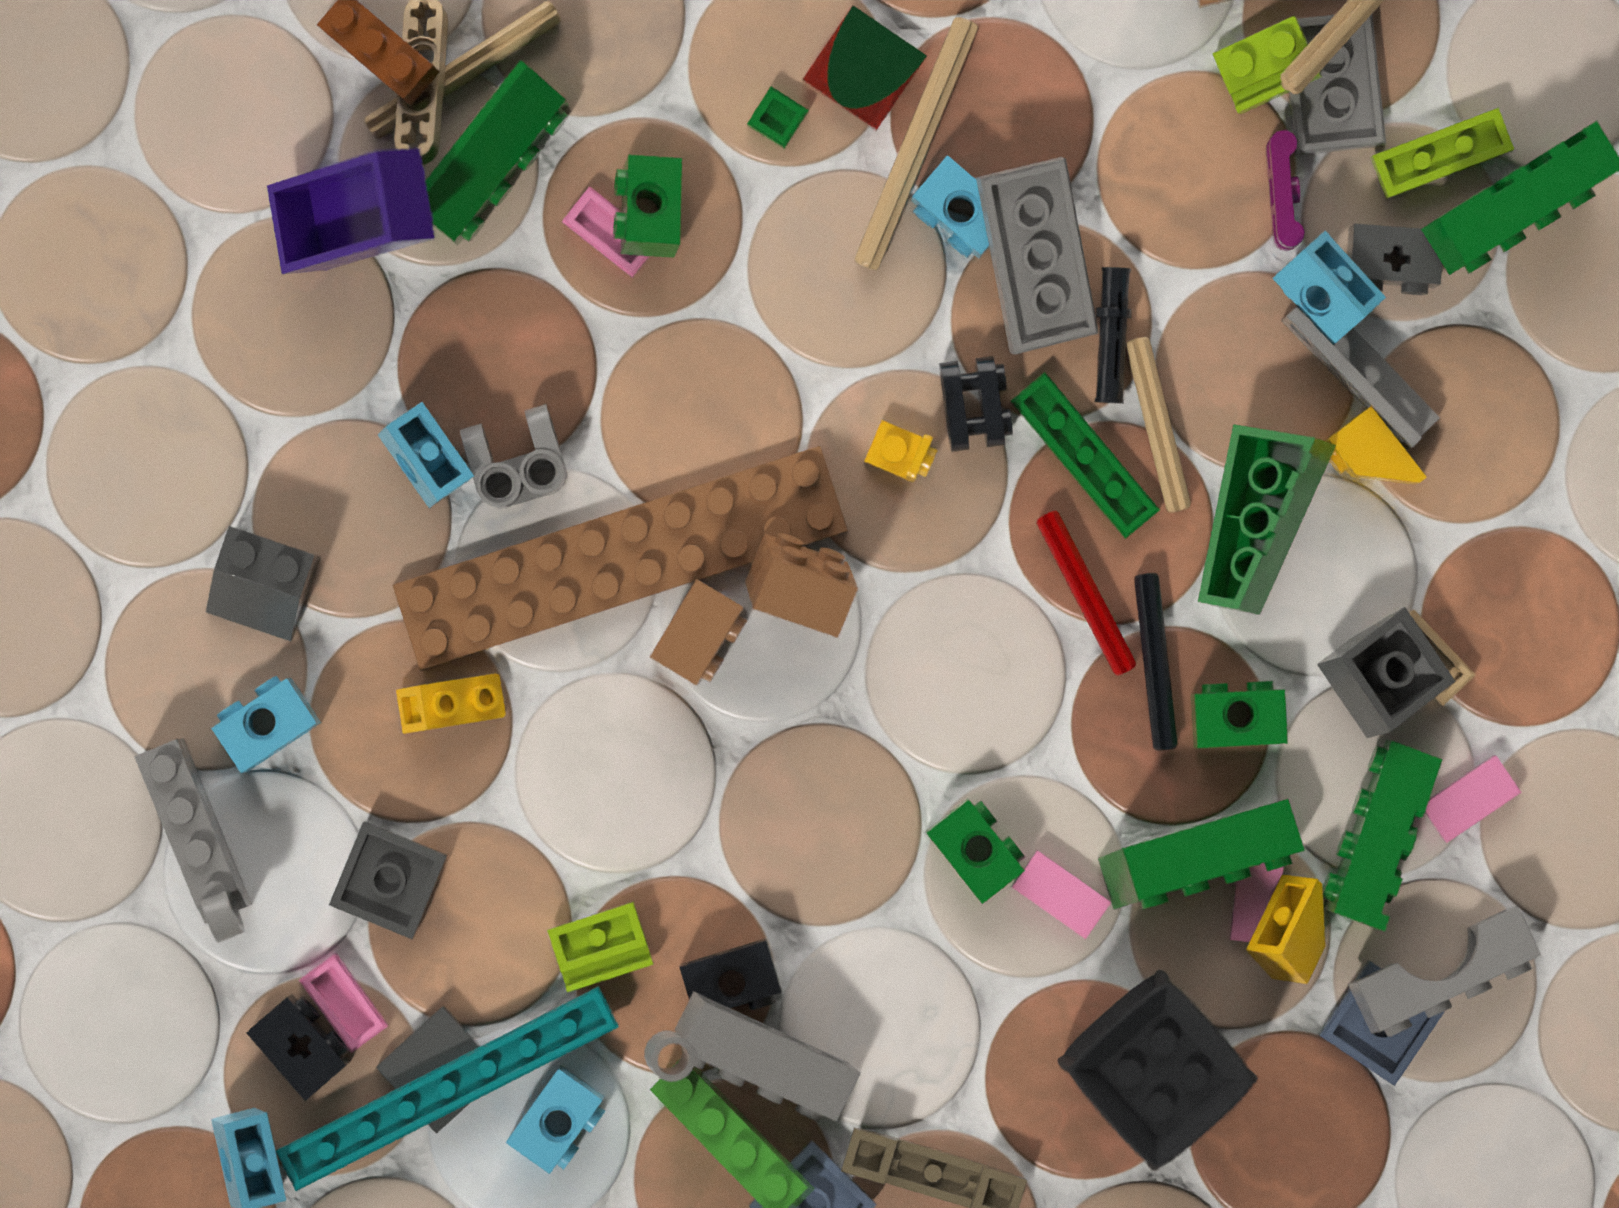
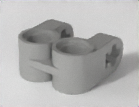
(517, 468)

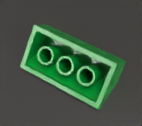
(492, 151)

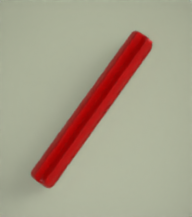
(1086, 592)

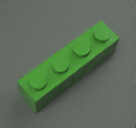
(733, 1140)

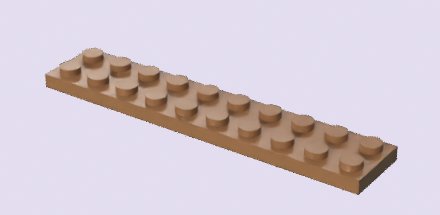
(617, 558)

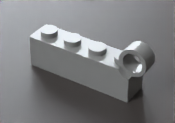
(195, 837)
(756, 1054)

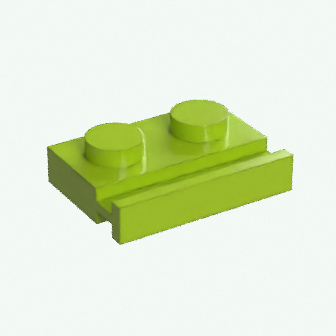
(1255, 63)
(600, 946)

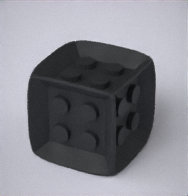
(1157, 1070)

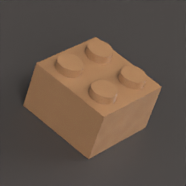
(801, 584)
(698, 634)

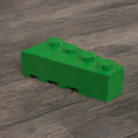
(1523, 199)
(1258, 513)
(1381, 833)
(1202, 854)

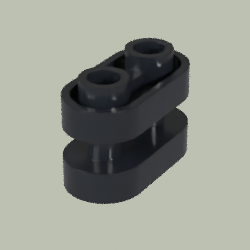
(994, 421)

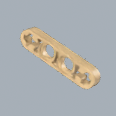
(430, 116)

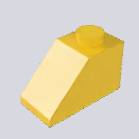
(1372, 451)
(1291, 930)

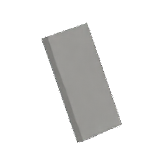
(1037, 255)

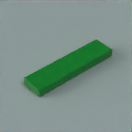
(1084, 455)

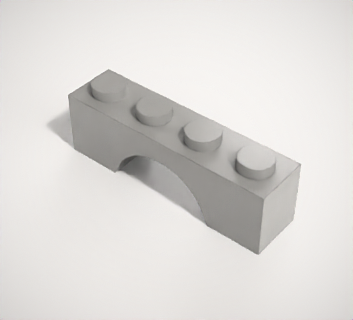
(1494, 948)

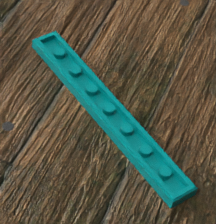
(447, 1088)

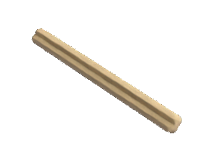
(916, 143)

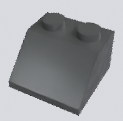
(261, 583)
(1386, 673)

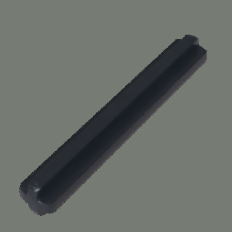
(1155, 661)

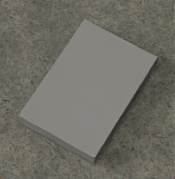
(1345, 103)

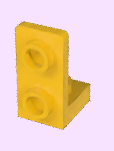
(901, 452)
(450, 703)

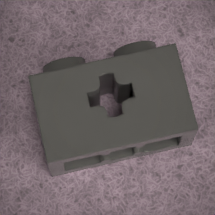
(1373, 242)

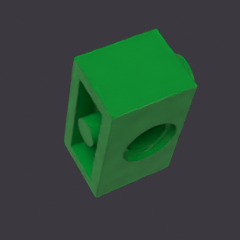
(660, 182)
(1266, 722)
(984, 876)

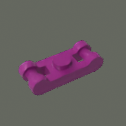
(1283, 191)

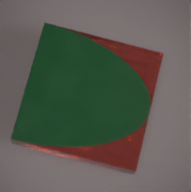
(864, 68)

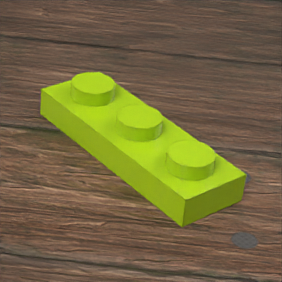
(1442, 153)

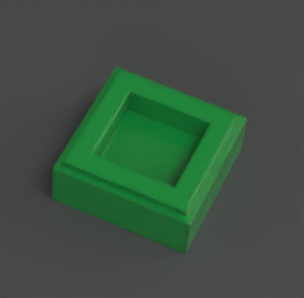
(777, 117)

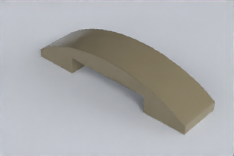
(930, 1171)

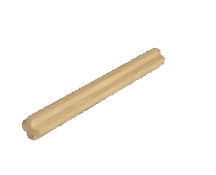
(474, 62)

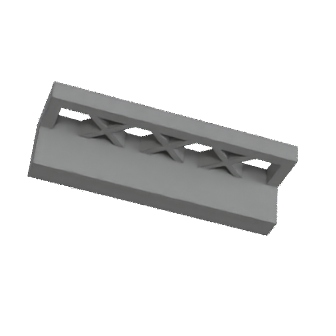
(1367, 378)

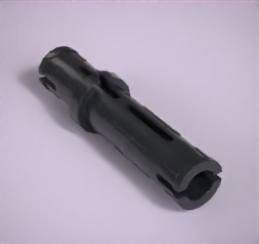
(1112, 334)

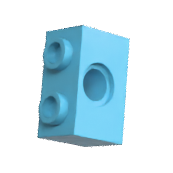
(932, 200)
(1329, 287)
(425, 455)
(292, 720)
(532, 1134)
(248, 1159)

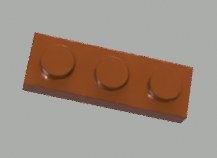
(378, 49)

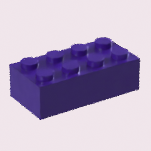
(351, 211)

